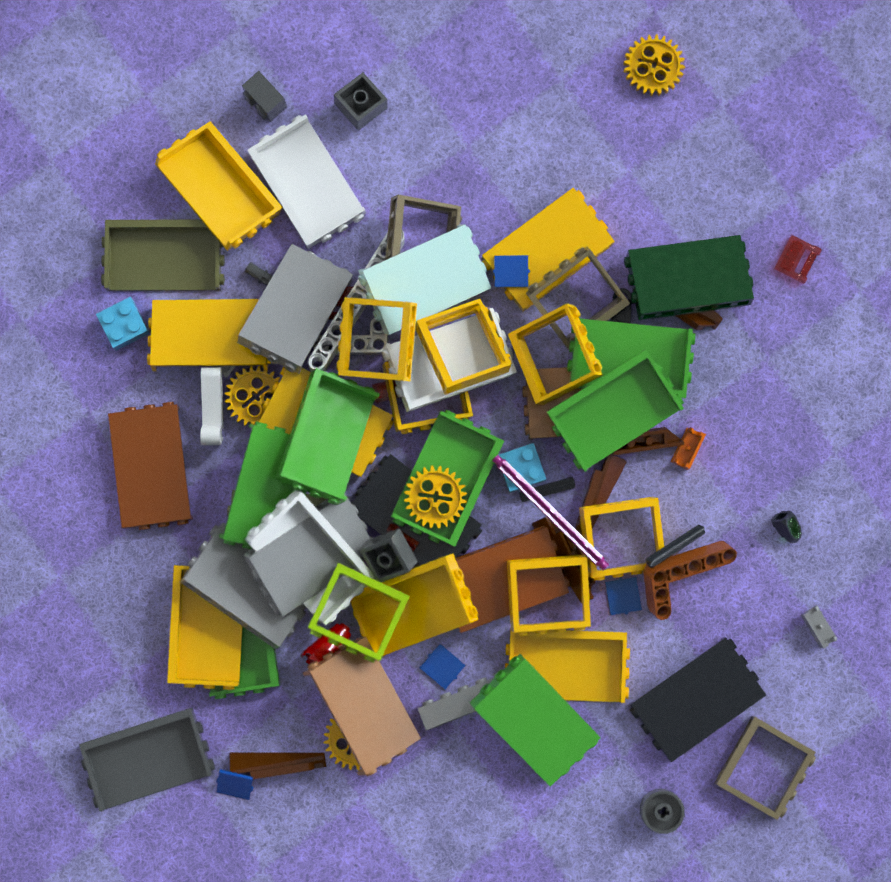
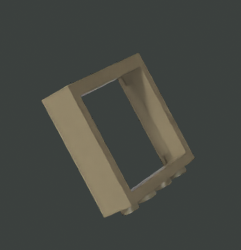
(396, 218)
(603, 315)
(739, 750)

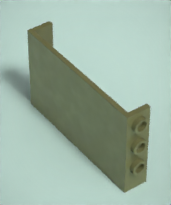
(161, 256)

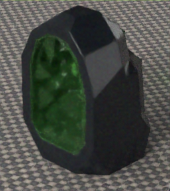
(787, 526)

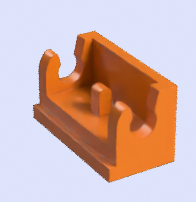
(686, 453)

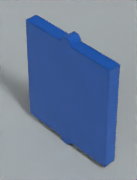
(511, 271)
(623, 596)
(442, 666)
(234, 784)

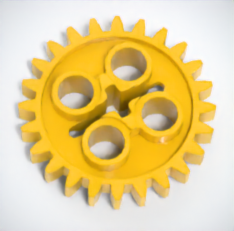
(659, 49)
(243, 383)
(437, 479)
(340, 754)

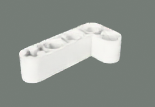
(369, 341)
(212, 406)

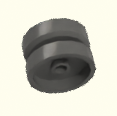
(673, 813)

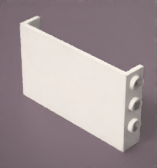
(306, 181)
(463, 353)
(287, 515)

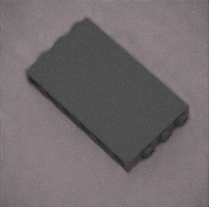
(146, 759)

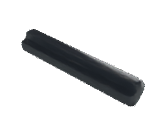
(551, 488)

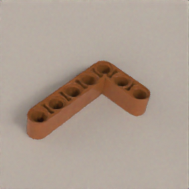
(681, 567)

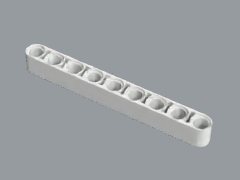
(357, 291)

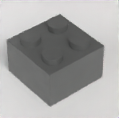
(264, 96)
(360, 101)
(388, 555)

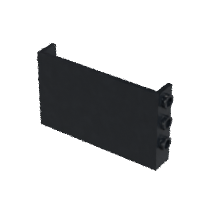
(379, 498)
(698, 699)

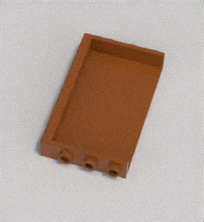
(149, 466)
(487, 576)

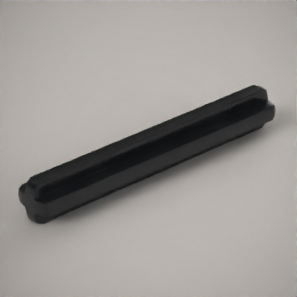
(675, 546)

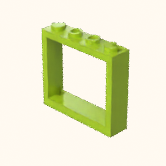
(372, 584)

